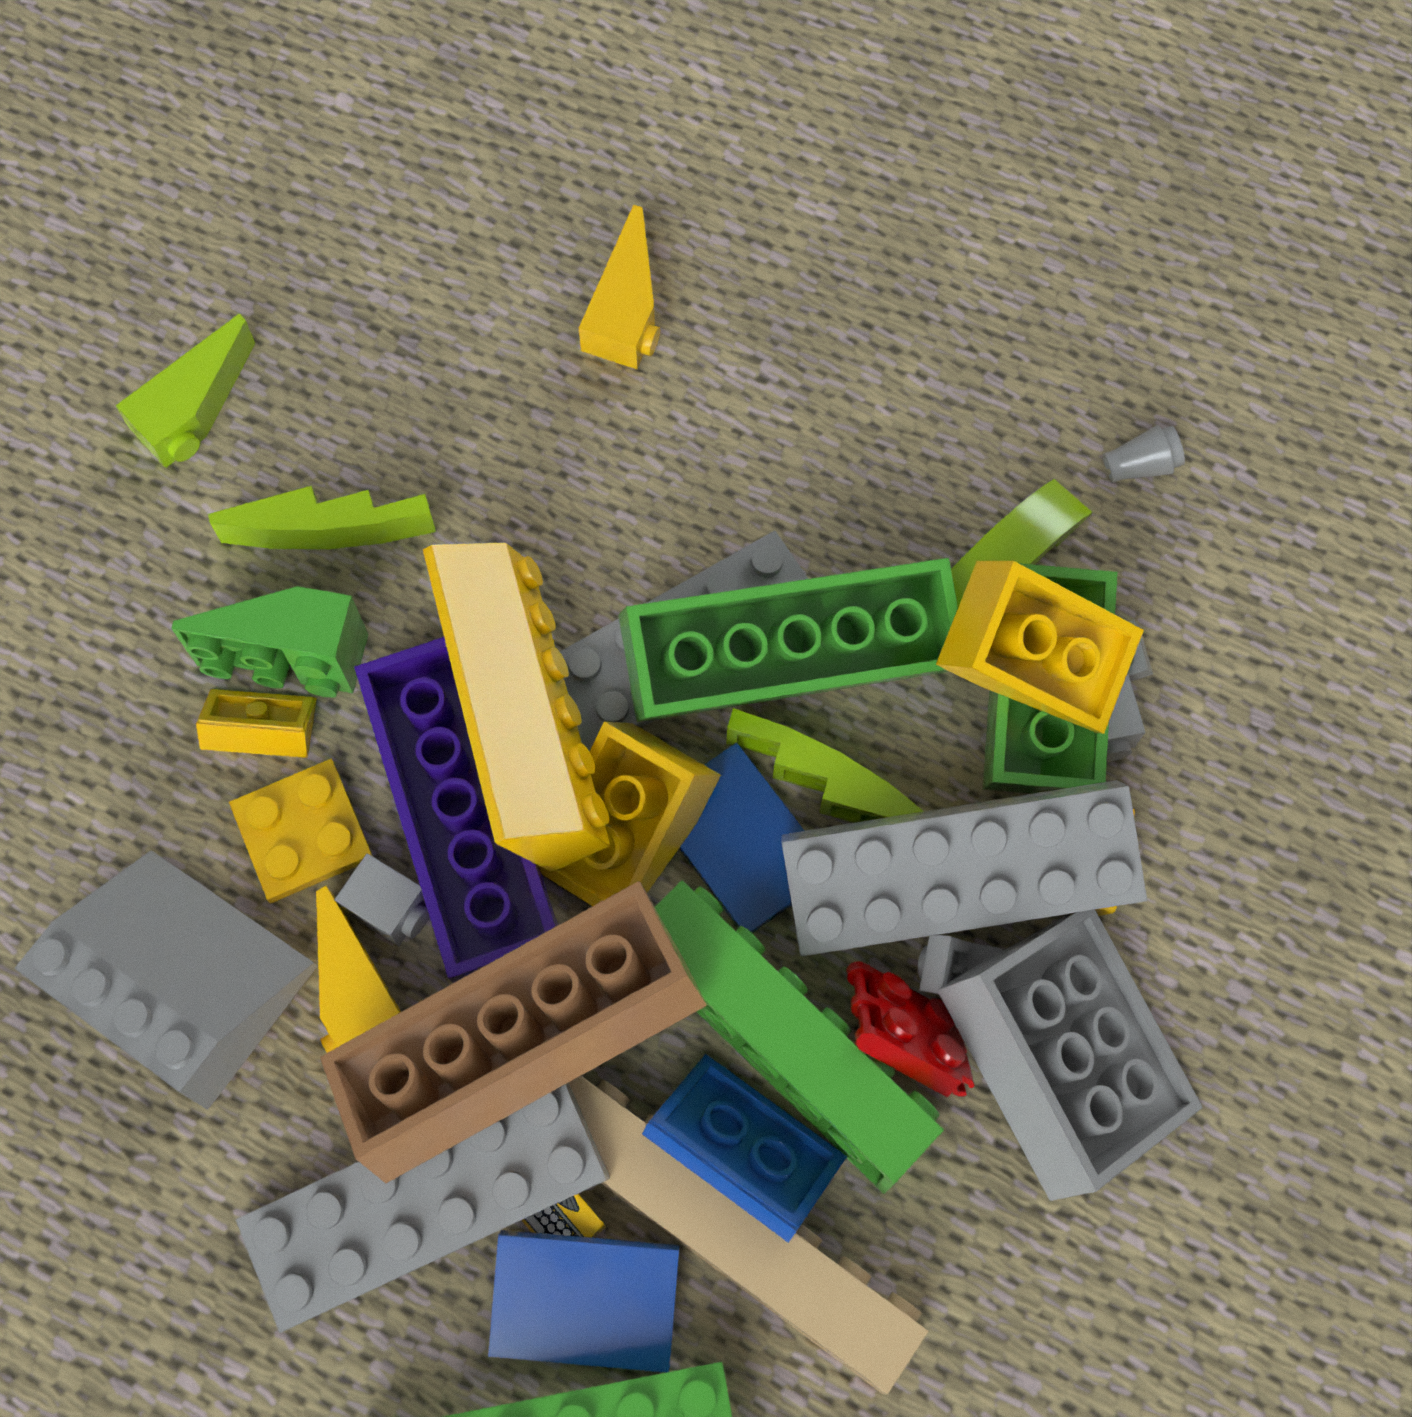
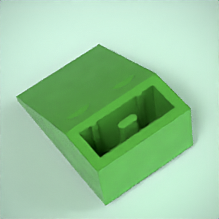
(295, 627)

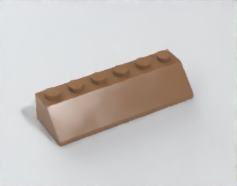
(510, 1033)

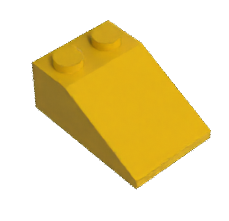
(1040, 644)
(652, 807)

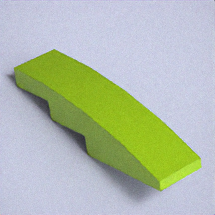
(302, 522)
(848, 787)

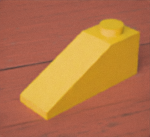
(621, 311)
(349, 985)

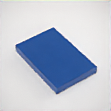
(740, 842)
(745, 1147)
(583, 1301)

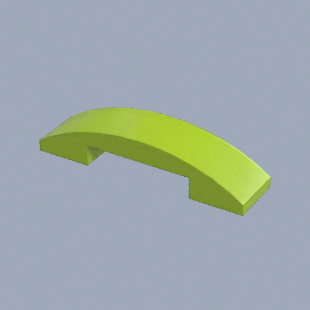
(1025, 532)

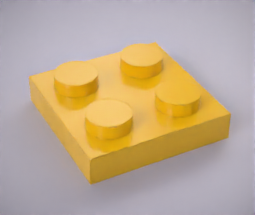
(300, 830)

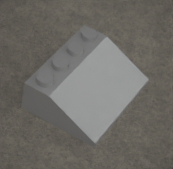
(168, 974)
(1071, 1054)

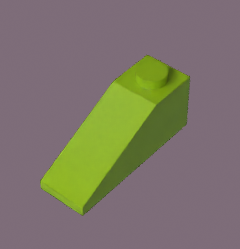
(185, 398)

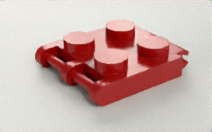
(908, 1031)

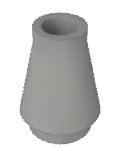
(1146, 455)

